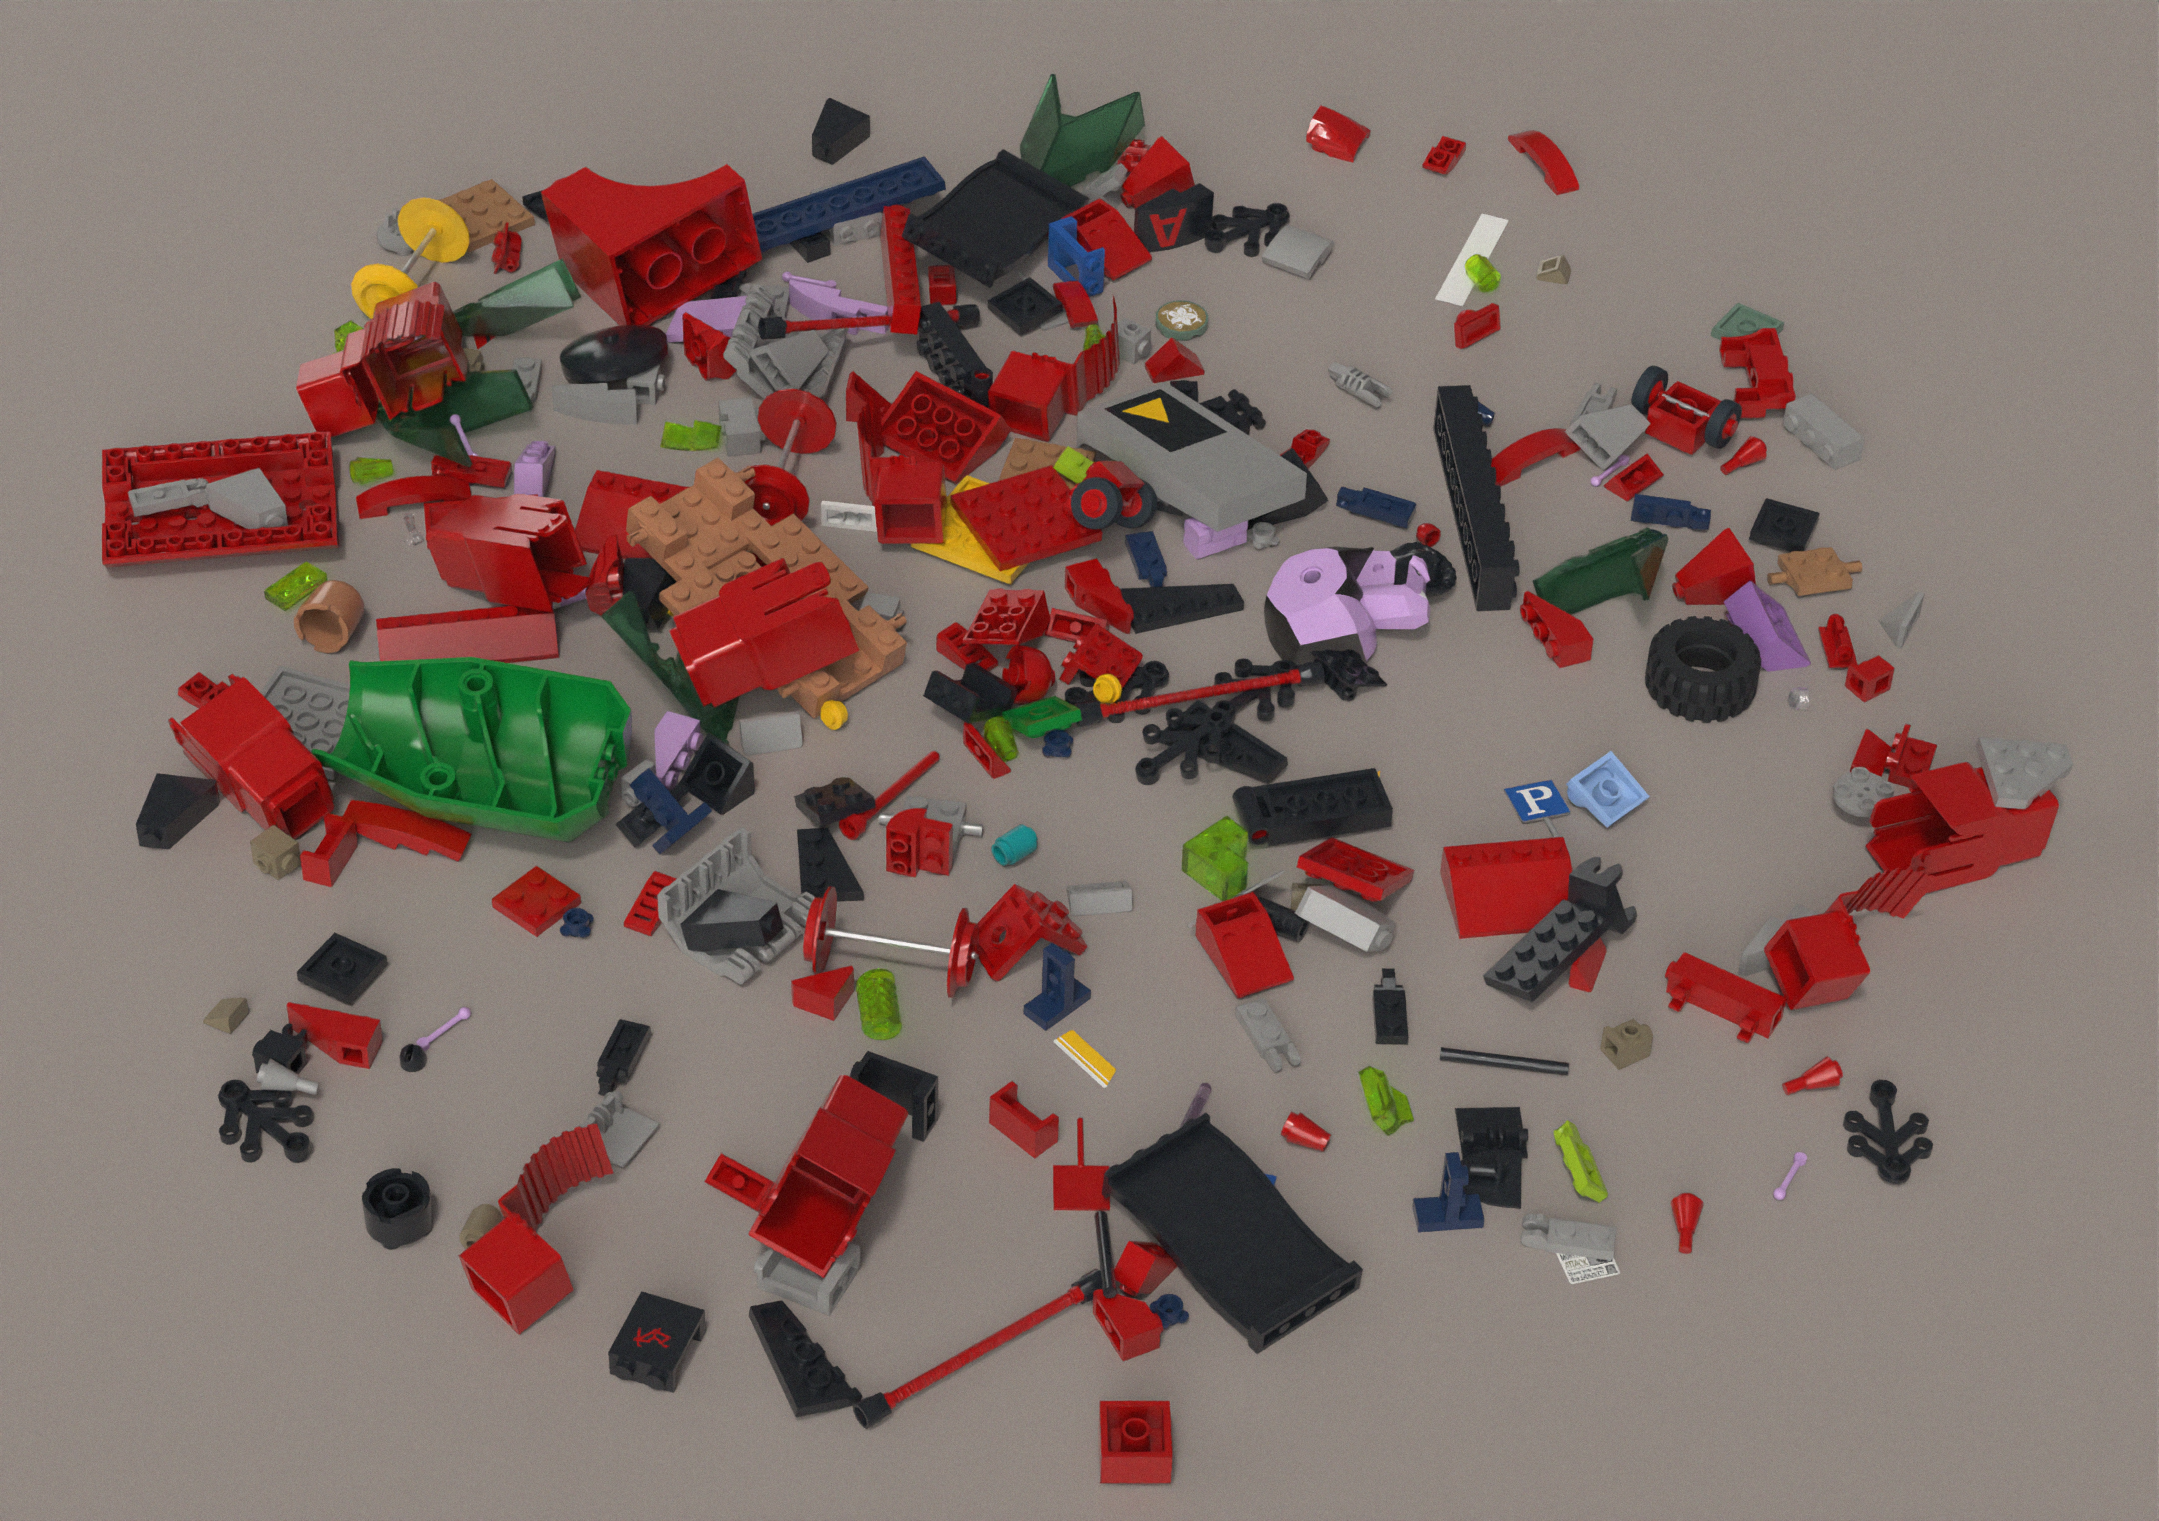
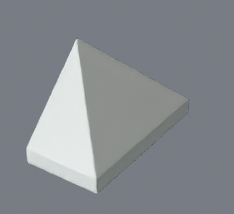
(848, 516)

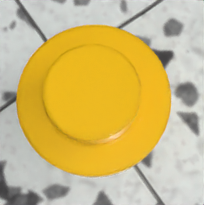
(1107, 688)
(834, 714)

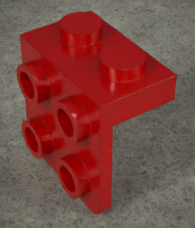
(1099, 655)

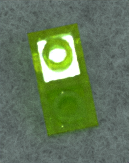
(700, 437)

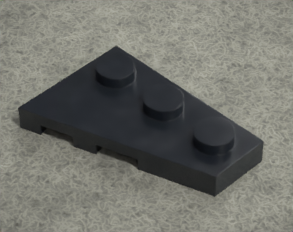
(825, 866)

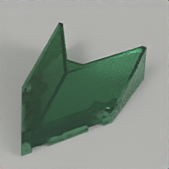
(1082, 144)
(520, 303)
(479, 401)
(1607, 572)
(672, 674)

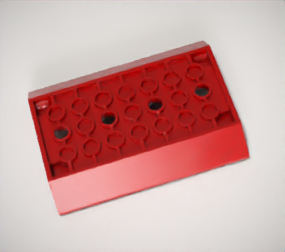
(294, 464)

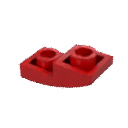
(1133, 154)
(1444, 155)
(1076, 303)
(1309, 446)
(200, 690)

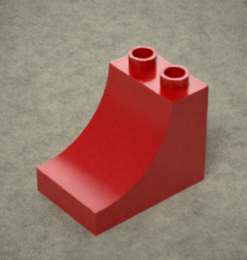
(651, 246)

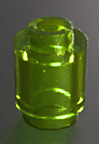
(1482, 273)

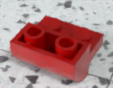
(918, 843)

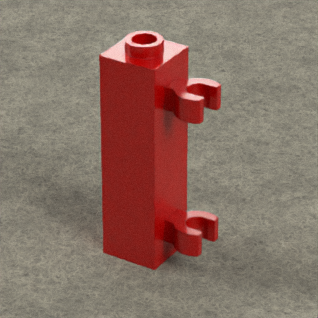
(1724, 995)

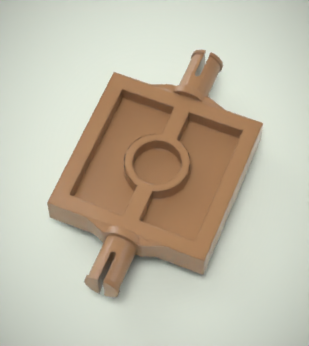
(1814, 571)

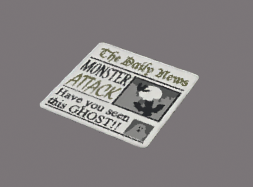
(1583, 1269)

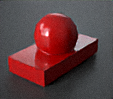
(1476, 325)

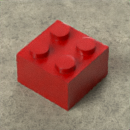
(1135, 1442)

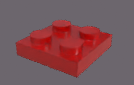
(536, 901)

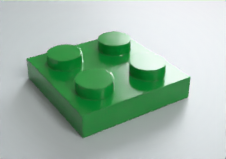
(1042, 716)

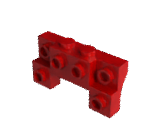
(1765, 369)

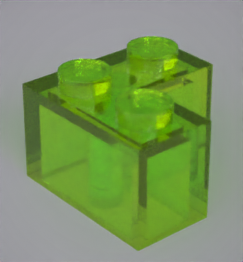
(1218, 858)

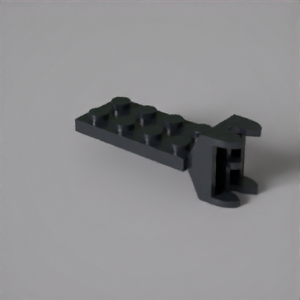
(1564, 932)

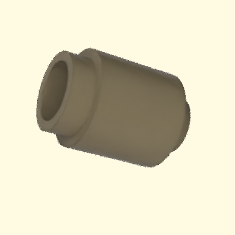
(479, 1223)

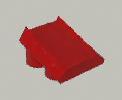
(705, 348)

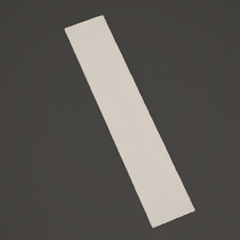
(1482, 242)

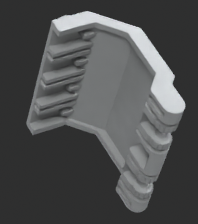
(761, 304)
(733, 870)

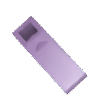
(534, 468)
(674, 745)

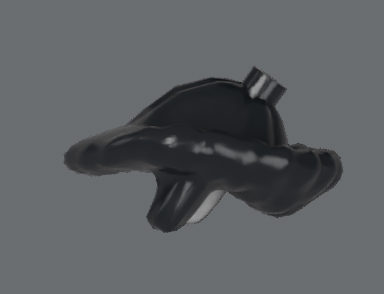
(1440, 570)

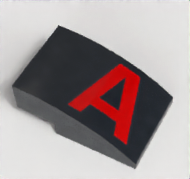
(1174, 218)

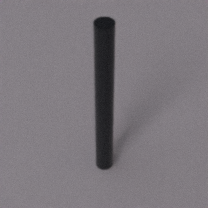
(1504, 1061)
(1105, 1254)

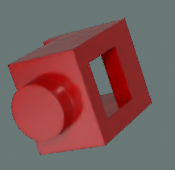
(1869, 678)

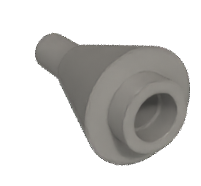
(278, 1077)

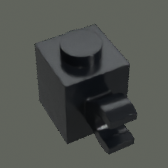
(282, 1048)

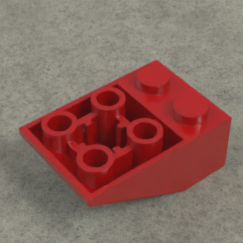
(1104, 227)
(1009, 617)
(1243, 944)

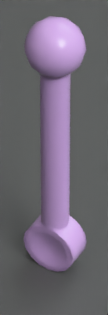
(787, 276)
(455, 420)
(1623, 460)
(463, 1013)
(1799, 1160)

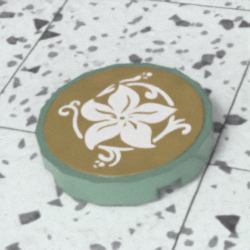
(1181, 320)

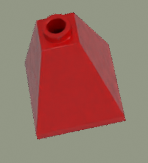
(1157, 173)
(1715, 572)

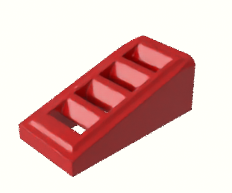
(942, 284)
(952, 638)
(651, 889)

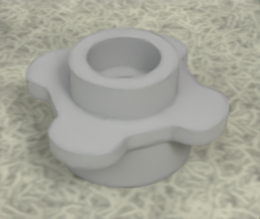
(1263, 535)

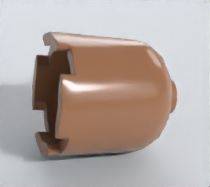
(329, 616)

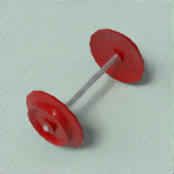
(798, 425)
(821, 930)

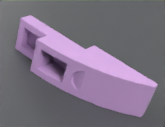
(826, 303)

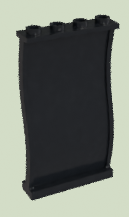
(993, 218)
(1231, 1232)

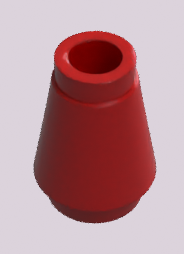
(1305, 1132)

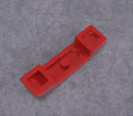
(1549, 157)
(1529, 451)
(409, 491)

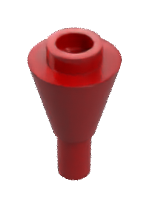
(1750, 452)
(1821, 1075)
(1686, 1212)

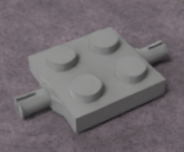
(941, 810)

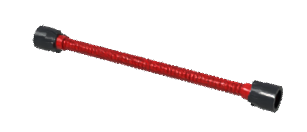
(777, 327)
(1305, 675)
(874, 1408)

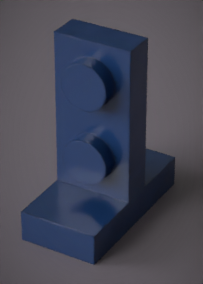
(666, 809)
(1060, 989)
(1452, 1208)

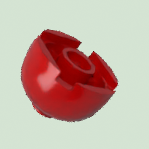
(1028, 672)

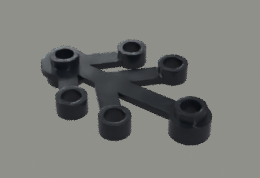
(1274, 215)
(1151, 676)
(1265, 708)
(1184, 741)
(237, 1096)
(1892, 1166)

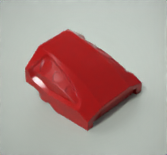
(1336, 134)
(606, 577)

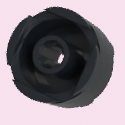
(397, 1208)

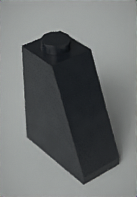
(838, 131)
(647, 580)
(174, 809)
(731, 922)

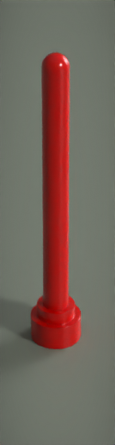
(855, 825)

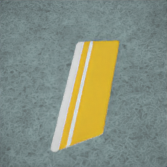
(1086, 1057)

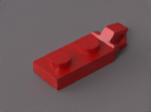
(483, 471)

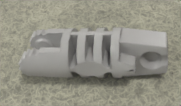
(1359, 383)

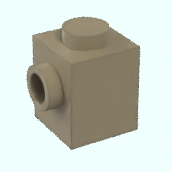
(275, 852)

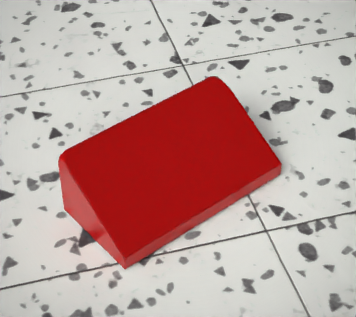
(1634, 478)
(1071, 625)
(984, 752)
(1871, 753)
(1587, 967)
(739, 1182)

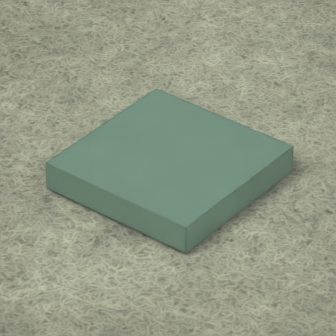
(1744, 321)

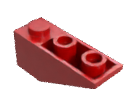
(1095, 593)
(1559, 632)
(340, 1035)

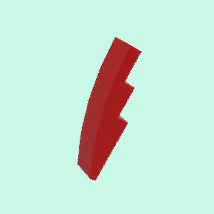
(396, 825)

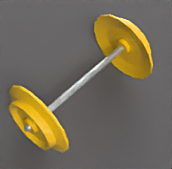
(432, 232)

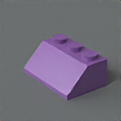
(1768, 627)

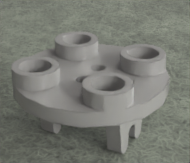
(390, 236)
(1860, 791)

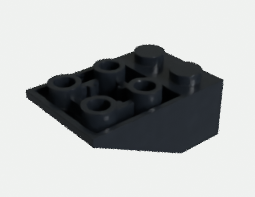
(1313, 498)

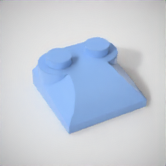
(1606, 790)

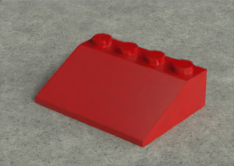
(942, 427)
(607, 506)
(1504, 884)

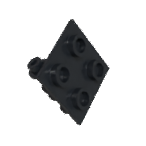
(1346, 672)
(1491, 1130)

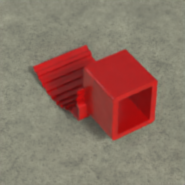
(337, 385)
(1039, 389)
(905, 493)
(1820, 954)
(511, 1262)

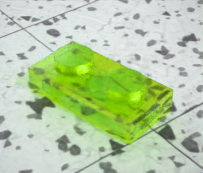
(295, 586)

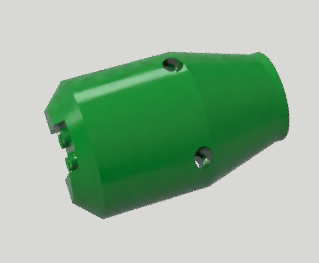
(485, 743)

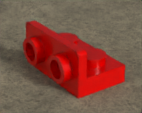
(1909, 758)

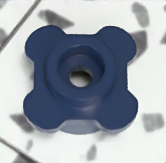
(1057, 744)
(576, 923)
(1169, 1309)

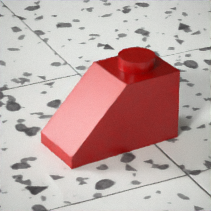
(1143, 1267)
(1127, 1324)

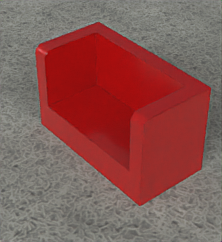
(332, 853)
(1021, 1124)

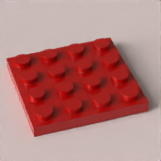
(1023, 518)

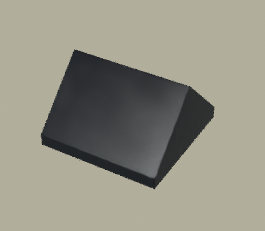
(719, 775)

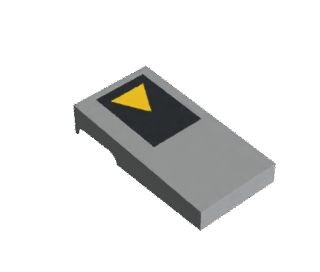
(1191, 456)

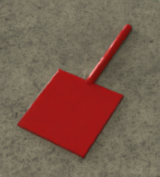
(1079, 1185)

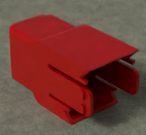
(420, 363)
(510, 550)
(762, 632)
(256, 759)
(1965, 832)
(830, 1176)

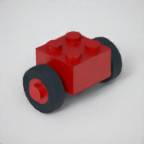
(1684, 414)
(1112, 496)

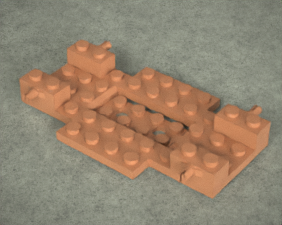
(704, 544)

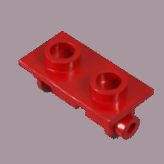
(507, 250)
(1837, 643)

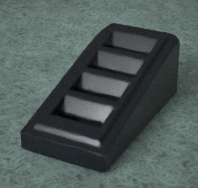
(812, 247)

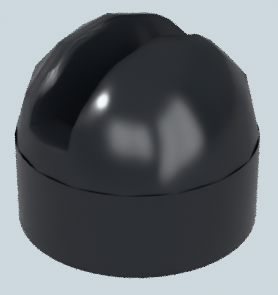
(417, 1061)

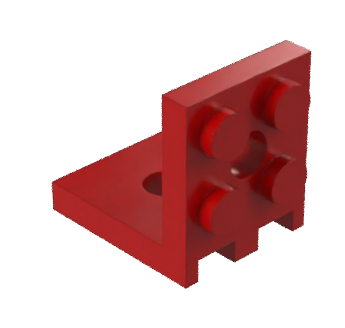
(1026, 920)

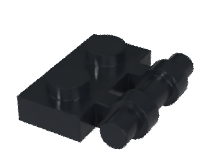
(1228, 411)

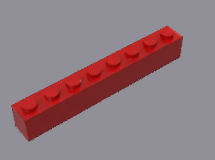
(899, 272)

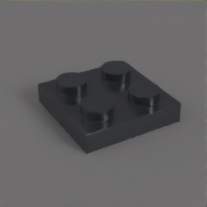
(1025, 305)
(1784, 526)
(834, 801)
(342, 968)

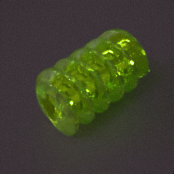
(878, 1004)

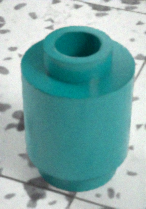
(1014, 845)

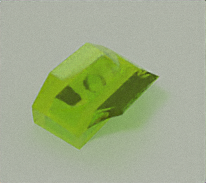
(1386, 1104)

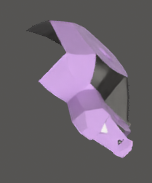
(1342, 594)

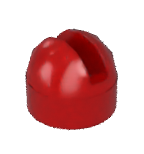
(1428, 534)

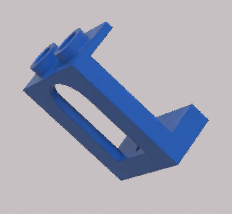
(1066, 251)

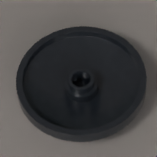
(614, 353)

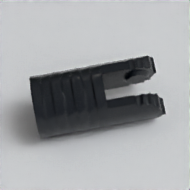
(1285, 920)

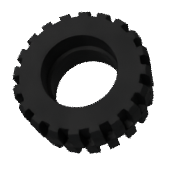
(1697, 692)

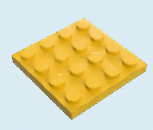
(961, 546)

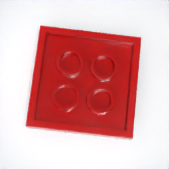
(1354, 869)

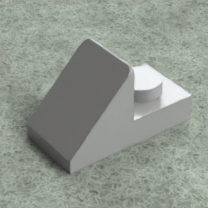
(1107, 186)

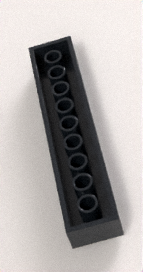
(1475, 499)

